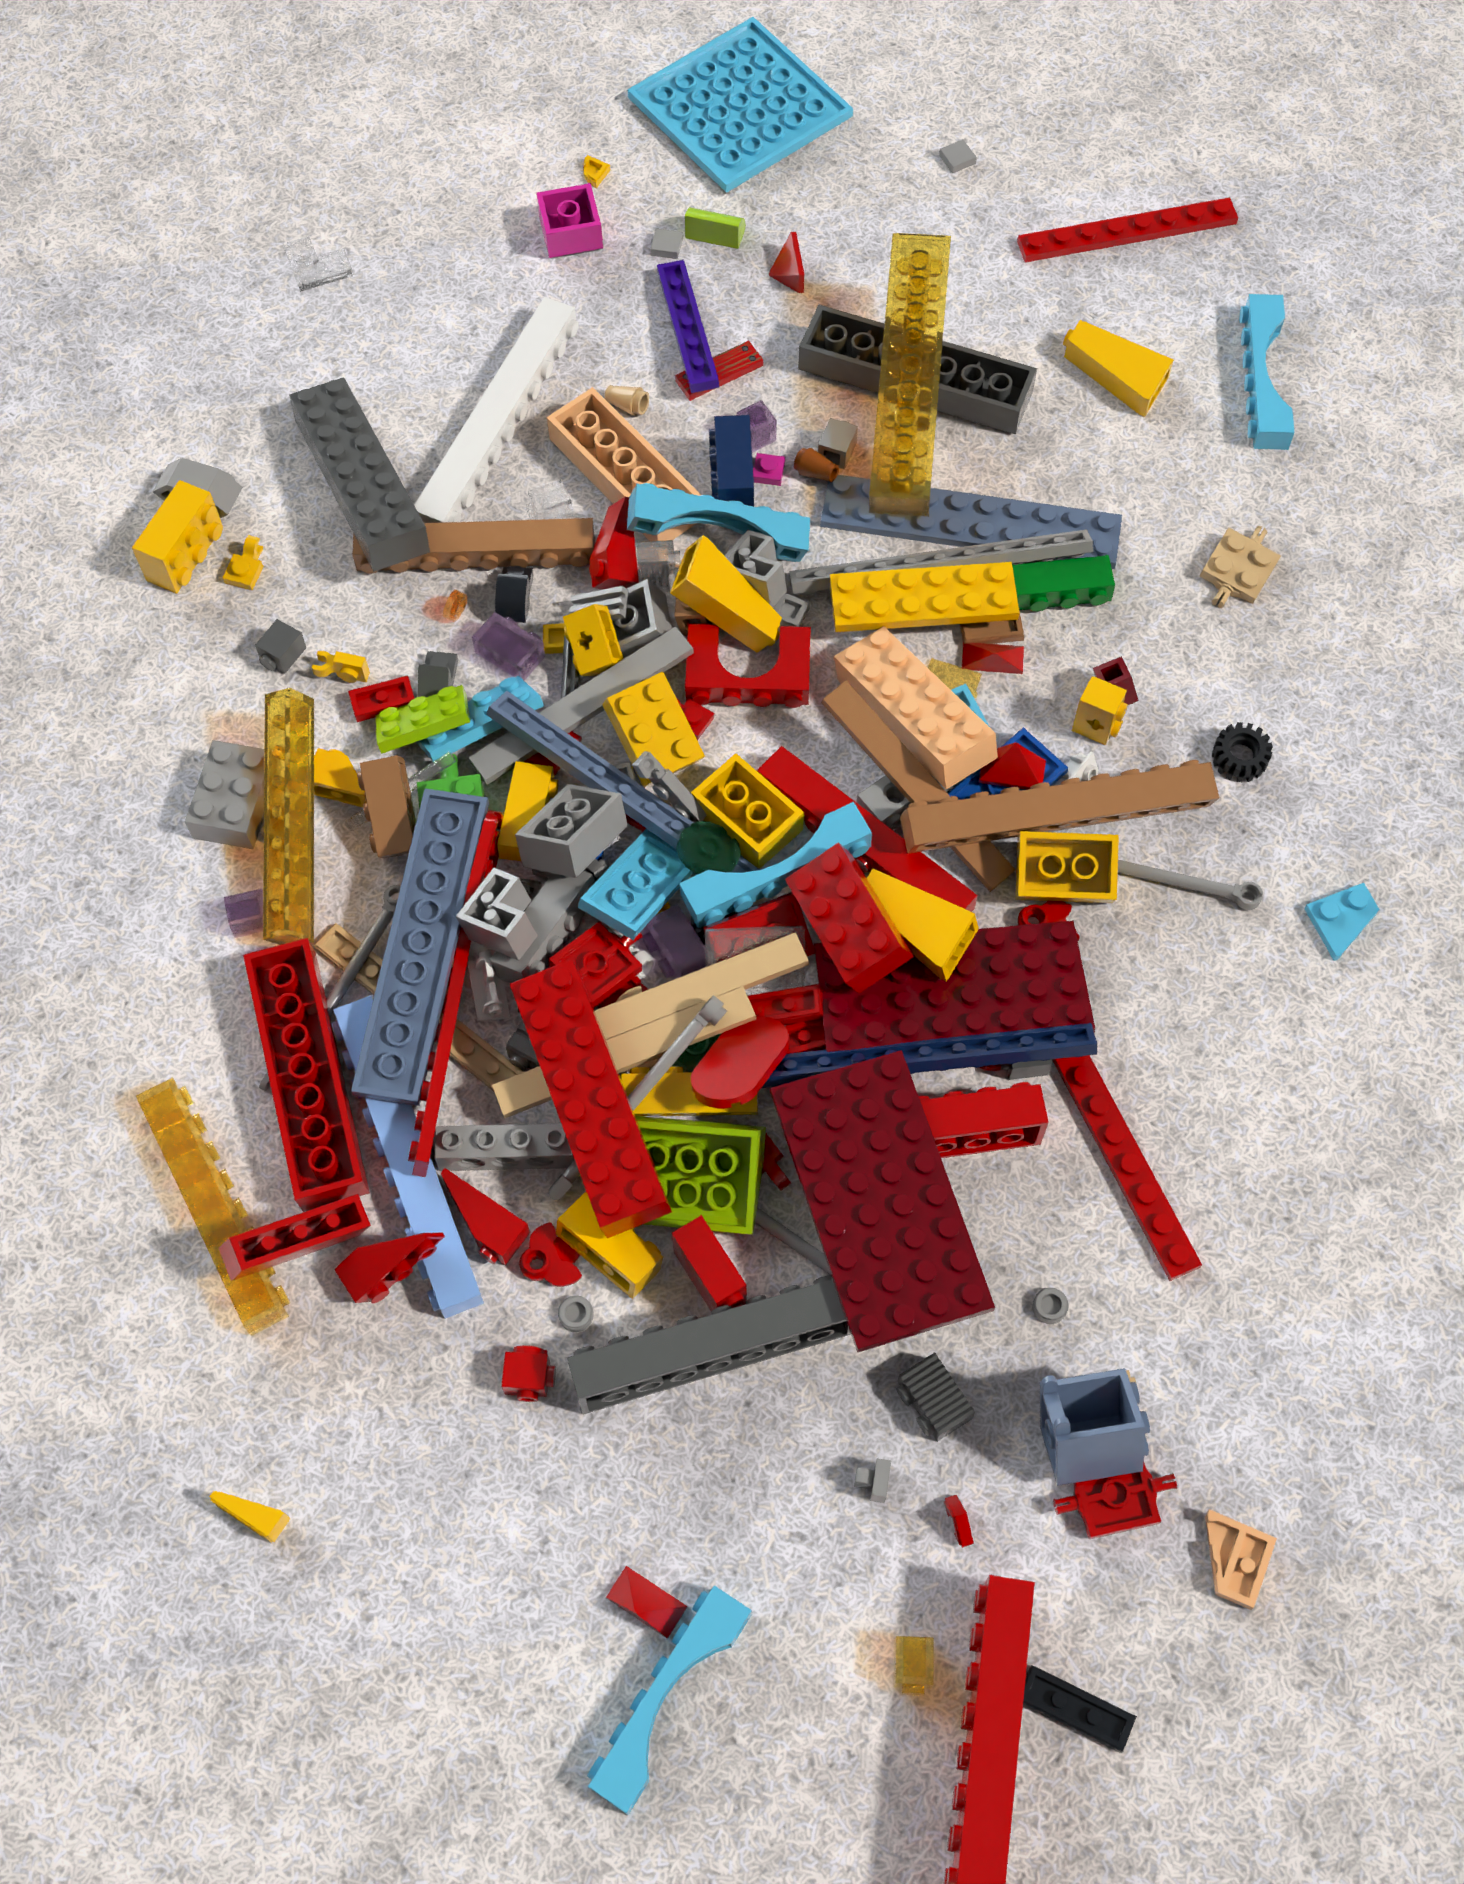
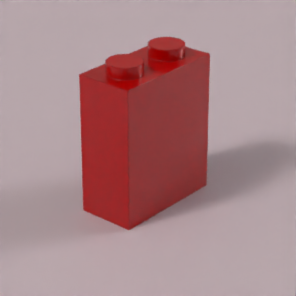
(708, 1265)

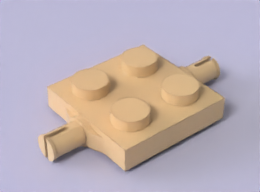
(1239, 566)

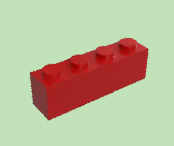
(294, 1237)

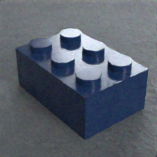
(731, 459)

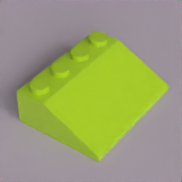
(707, 1171)

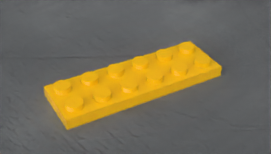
(924, 597)

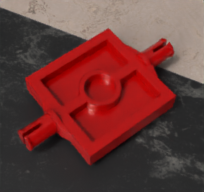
(601, 960)
(1117, 1502)

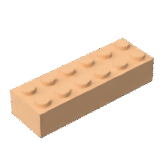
(612, 452)
(917, 707)

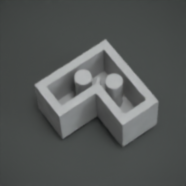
(757, 561)
(497, 917)

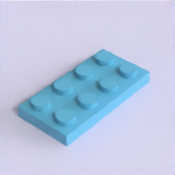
(480, 723)
(636, 885)

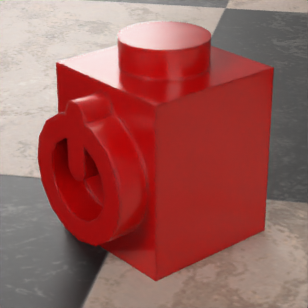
(527, 1373)

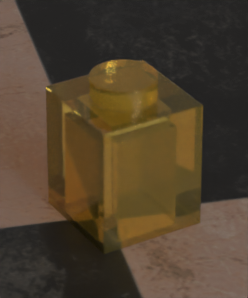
(913, 1664)

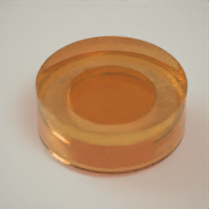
(455, 605)

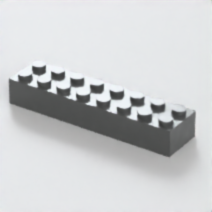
(971, 381)
(359, 474)
(707, 1345)

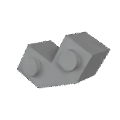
(219, 483)

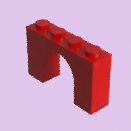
(784, 684)

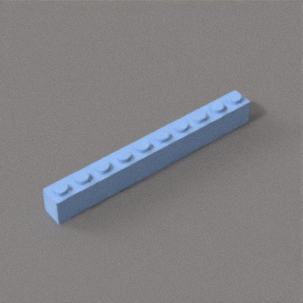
(420, 1197)

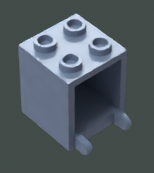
(1093, 1426)

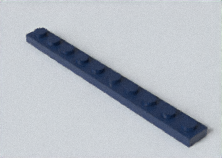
(950, 1052)

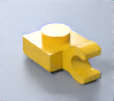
(245, 569)
(345, 665)

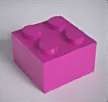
(569, 220)

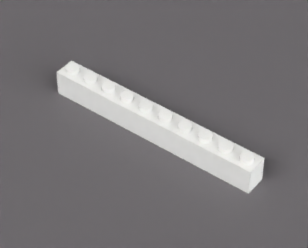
(497, 413)

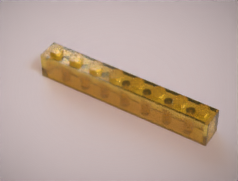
(288, 817)
(209, 1199)

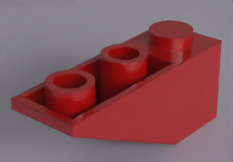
(378, 1266)

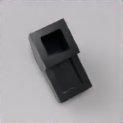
(513, 593)

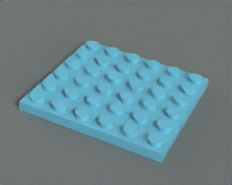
(740, 104)

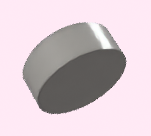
(1050, 1305)
(575, 1313)

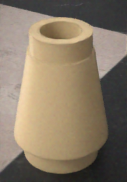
(630, 399)

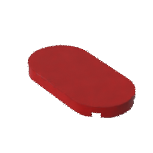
(486, 853)
(740, 1063)

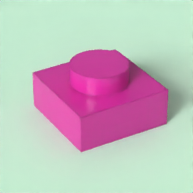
(768, 469)

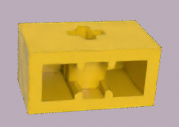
(592, 640)
(1100, 711)

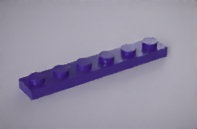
(687, 326)

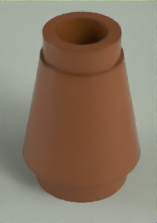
(814, 465)

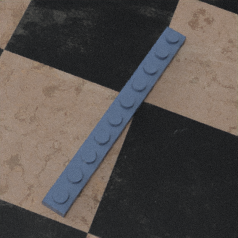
(592, 770)

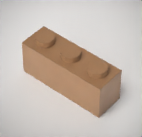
(388, 805)

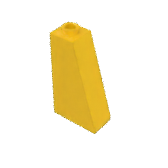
(1118, 365)
(724, 596)
(929, 925)

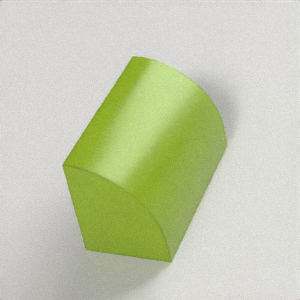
(714, 227)

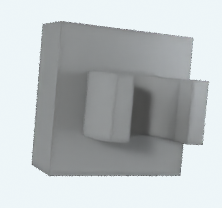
(874, 1479)

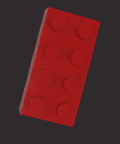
(849, 918)
(987, 1119)

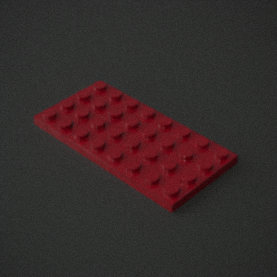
(1001, 984)
(881, 1201)

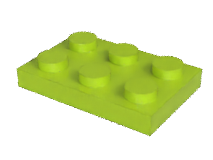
(422, 718)

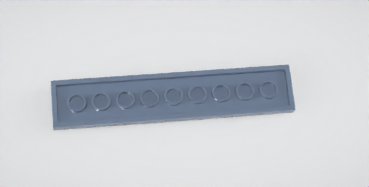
(967, 519)
(420, 948)

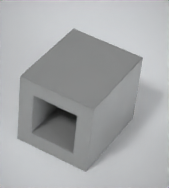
(838, 442)

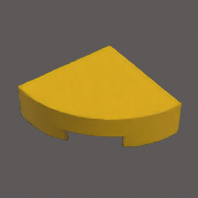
(595, 170)

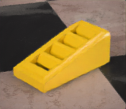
(260, 1518)

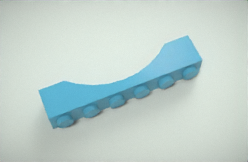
(1271, 416)
(659, 509)
(717, 893)
(625, 1770)

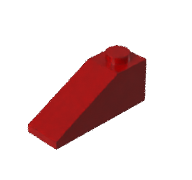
(614, 553)
(491, 1225)

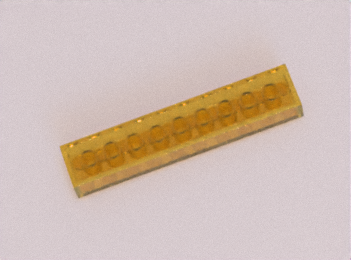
(910, 375)

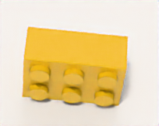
(178, 537)
(653, 722)
(749, 810)
(1067, 867)

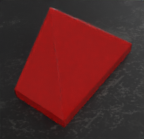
(788, 265)
(993, 657)
(1014, 768)
(646, 1602)

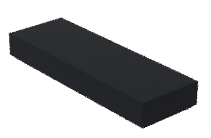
(1077, 1709)

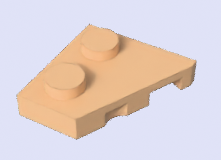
(1237, 1558)

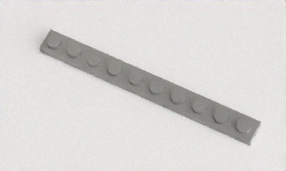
(1017, 551)

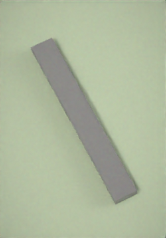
(586, 701)

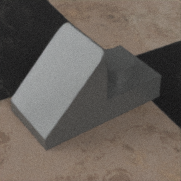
(436, 673)

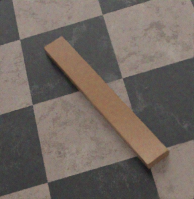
(908, 775)

